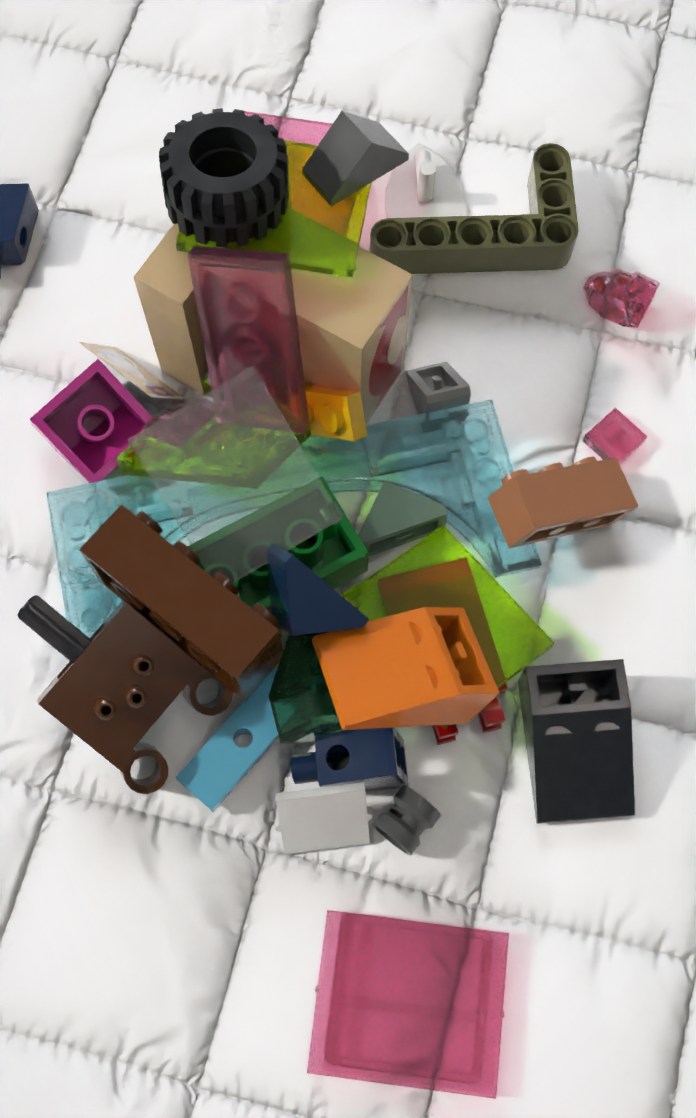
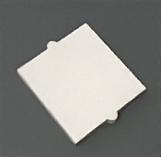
(323, 818)

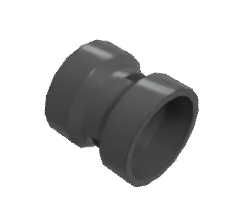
(406, 820)

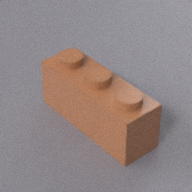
(561, 500)

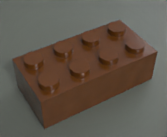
(185, 601)

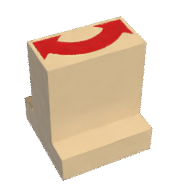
(346, 326)

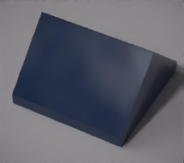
(304, 600)

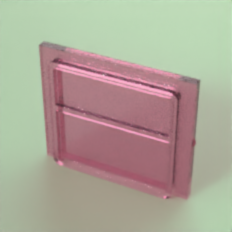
(409, 1004)

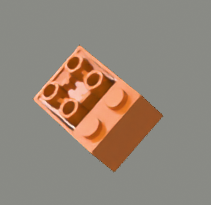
(406, 670)

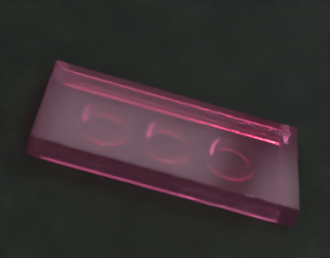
(249, 321)

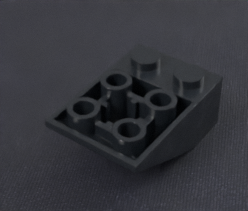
(578, 740)

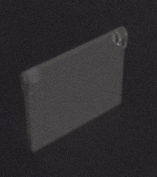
(235, 476)

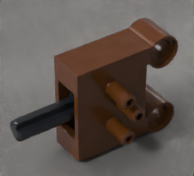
(118, 684)

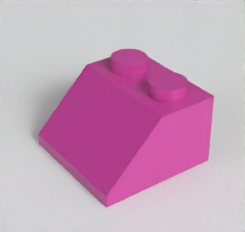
(91, 422)

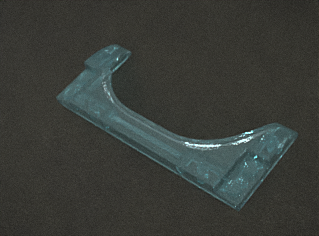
(440, 454)

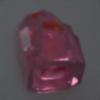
(621, 295)

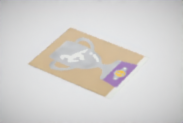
(132, 371)

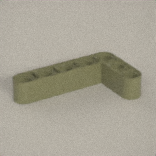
(550, 219)

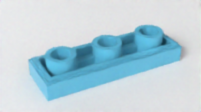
(223, 764)

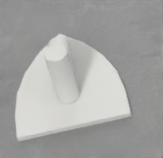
(424, 187)

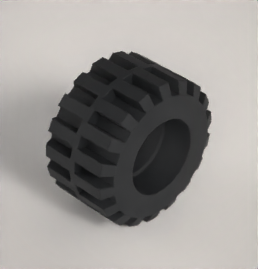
(224, 177)

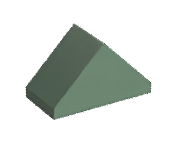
(400, 518)

